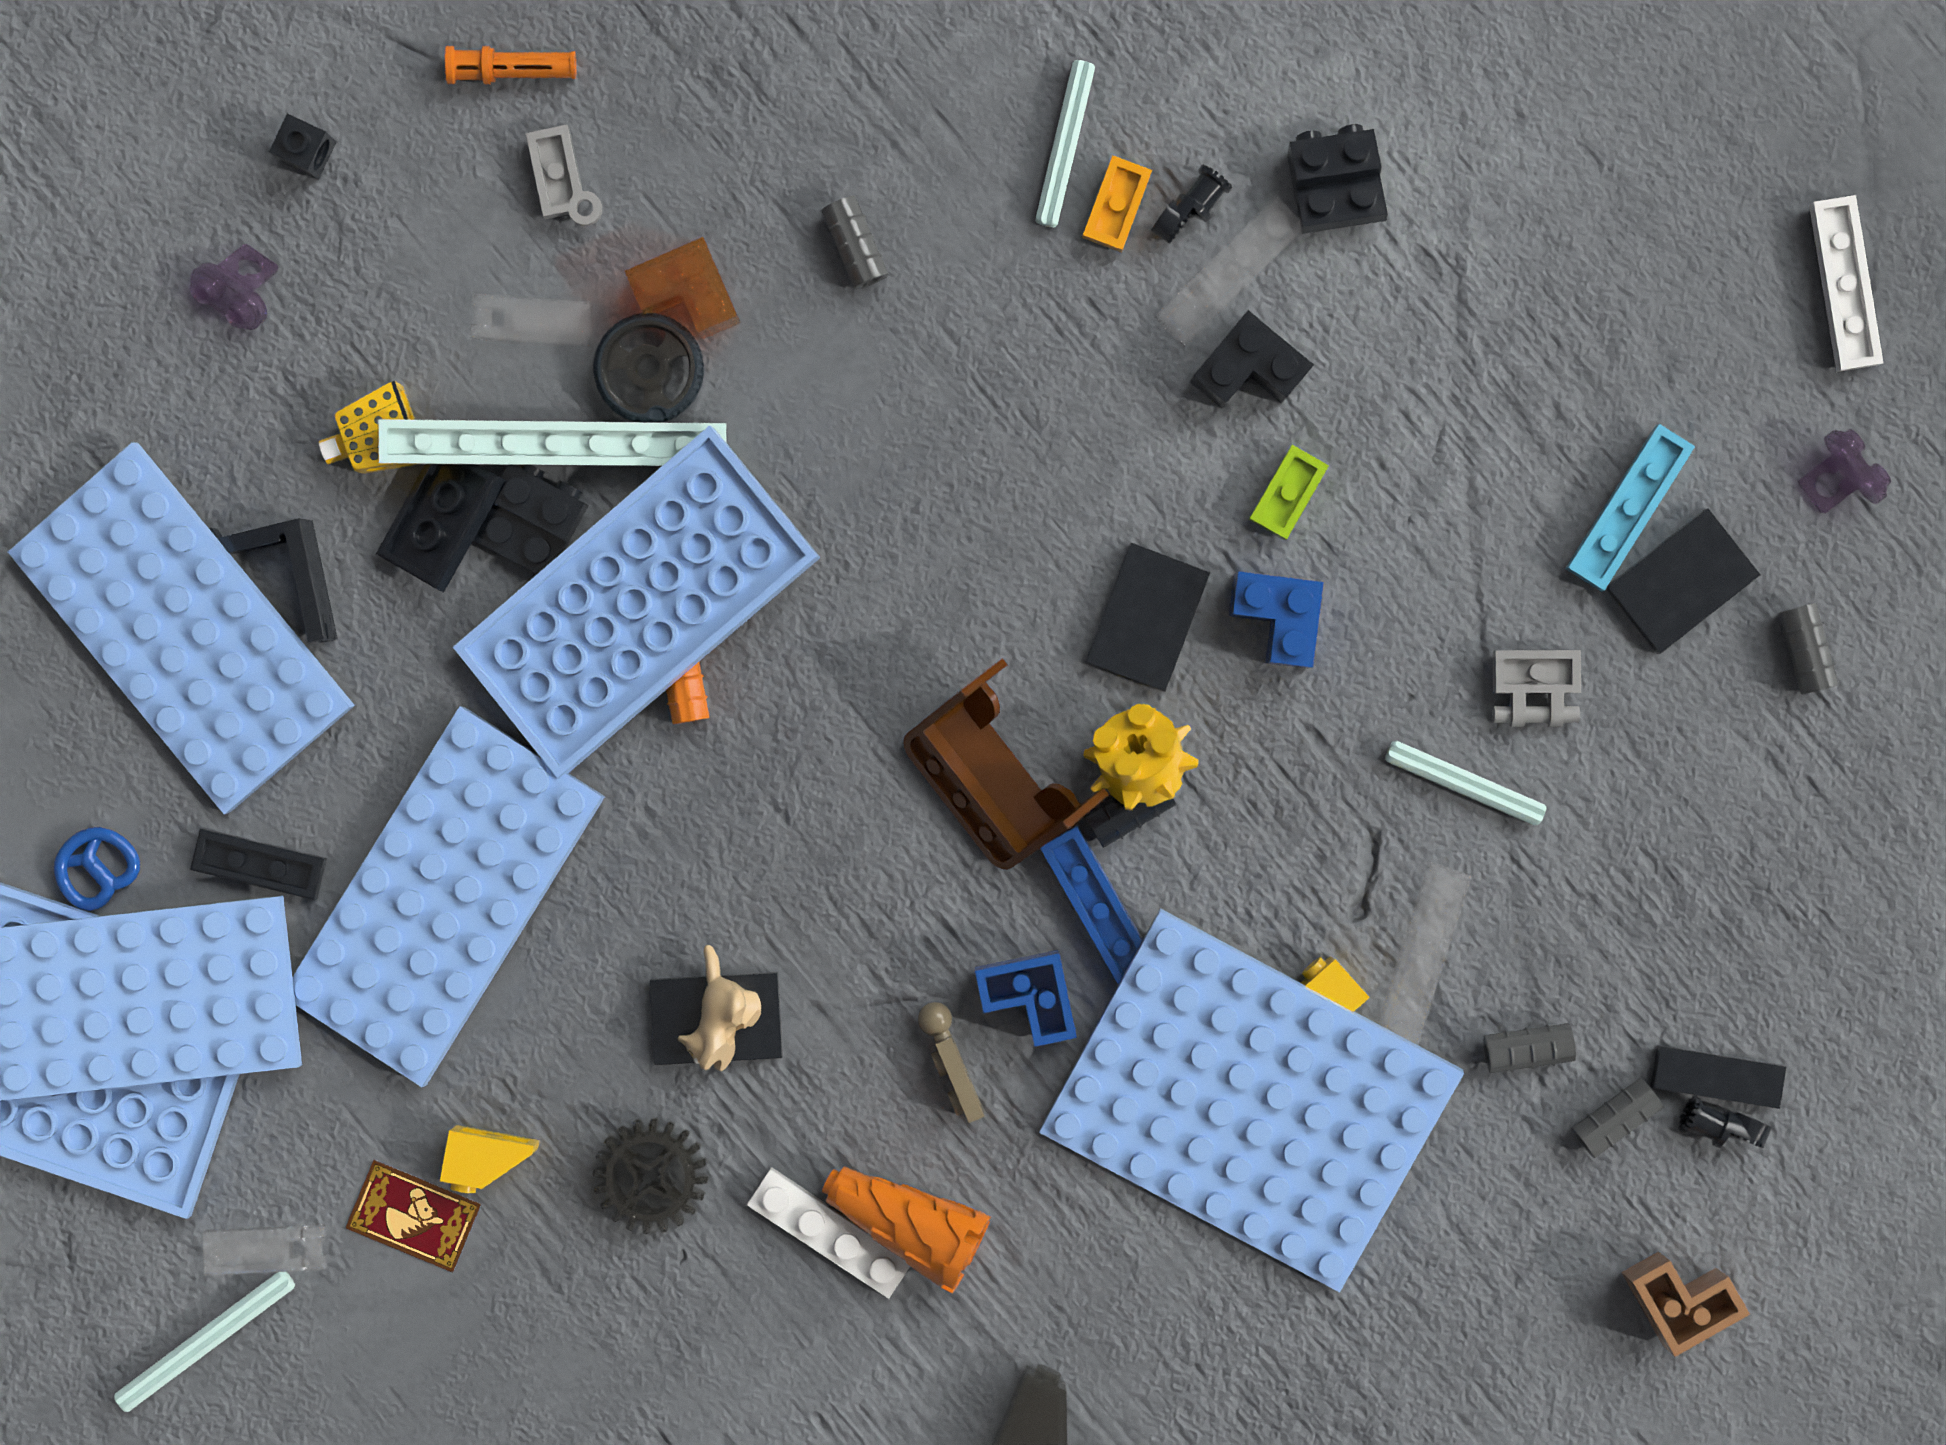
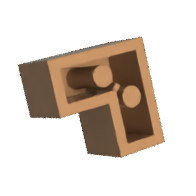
(1682, 1312)

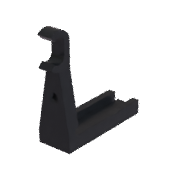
(306, 566)

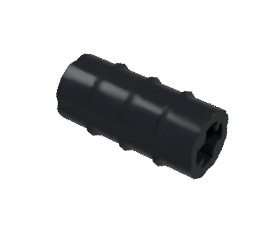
(1113, 821)

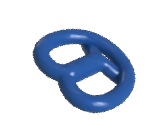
(94, 866)

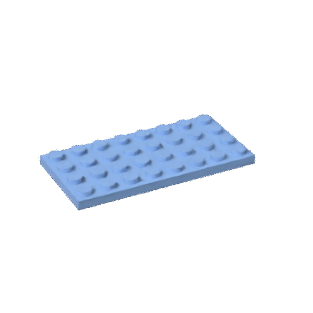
(636, 602)
(180, 628)
(443, 896)
(146, 998)

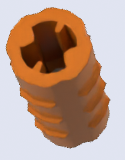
(688, 697)

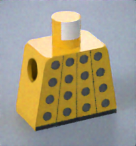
(360, 429)

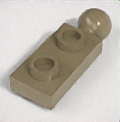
(935, 1021)

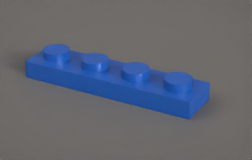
(1094, 899)

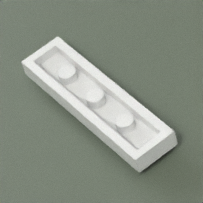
(1846, 283)
(827, 1232)

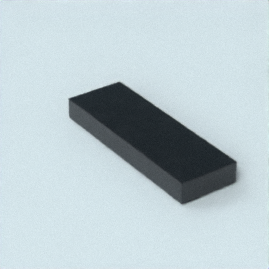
(258, 864)
(1718, 1076)

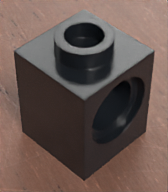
(302, 146)

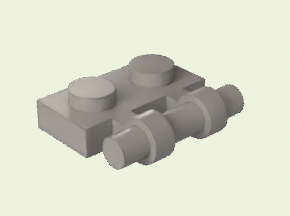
(1536, 672)

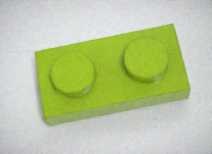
(1288, 492)

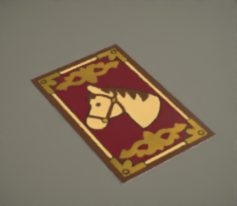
(413, 1216)

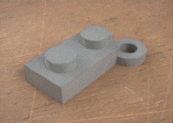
(559, 177)

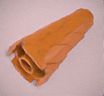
(924, 1230)

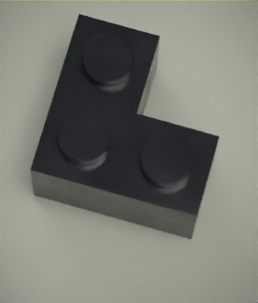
(1251, 352)

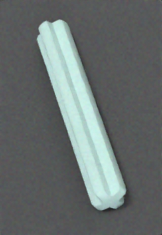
(1065, 143)
(1465, 783)

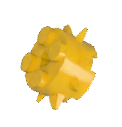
(1140, 757)

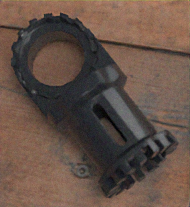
(1195, 202)
(1719, 1125)

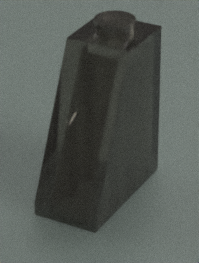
(1036, 1410)

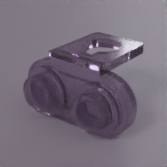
(231, 292)
(1857, 474)

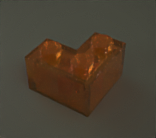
(688, 277)

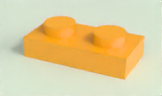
(1117, 203)

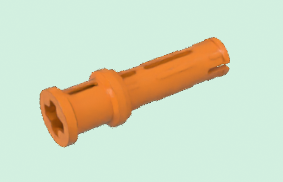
(489, 65)

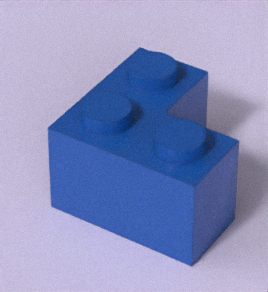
(1289, 606)
(1034, 982)

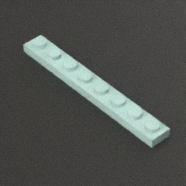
(535, 442)

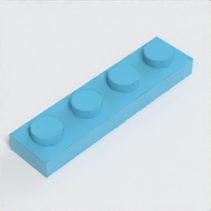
(1630, 507)

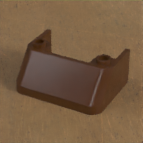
(986, 781)

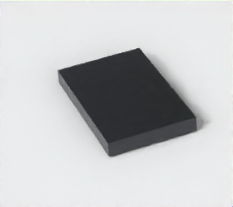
(440, 521)
(1682, 581)
(1147, 617)
(678, 1012)

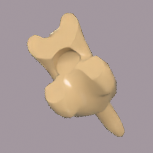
(724, 1011)

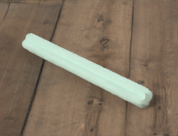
(204, 1341)

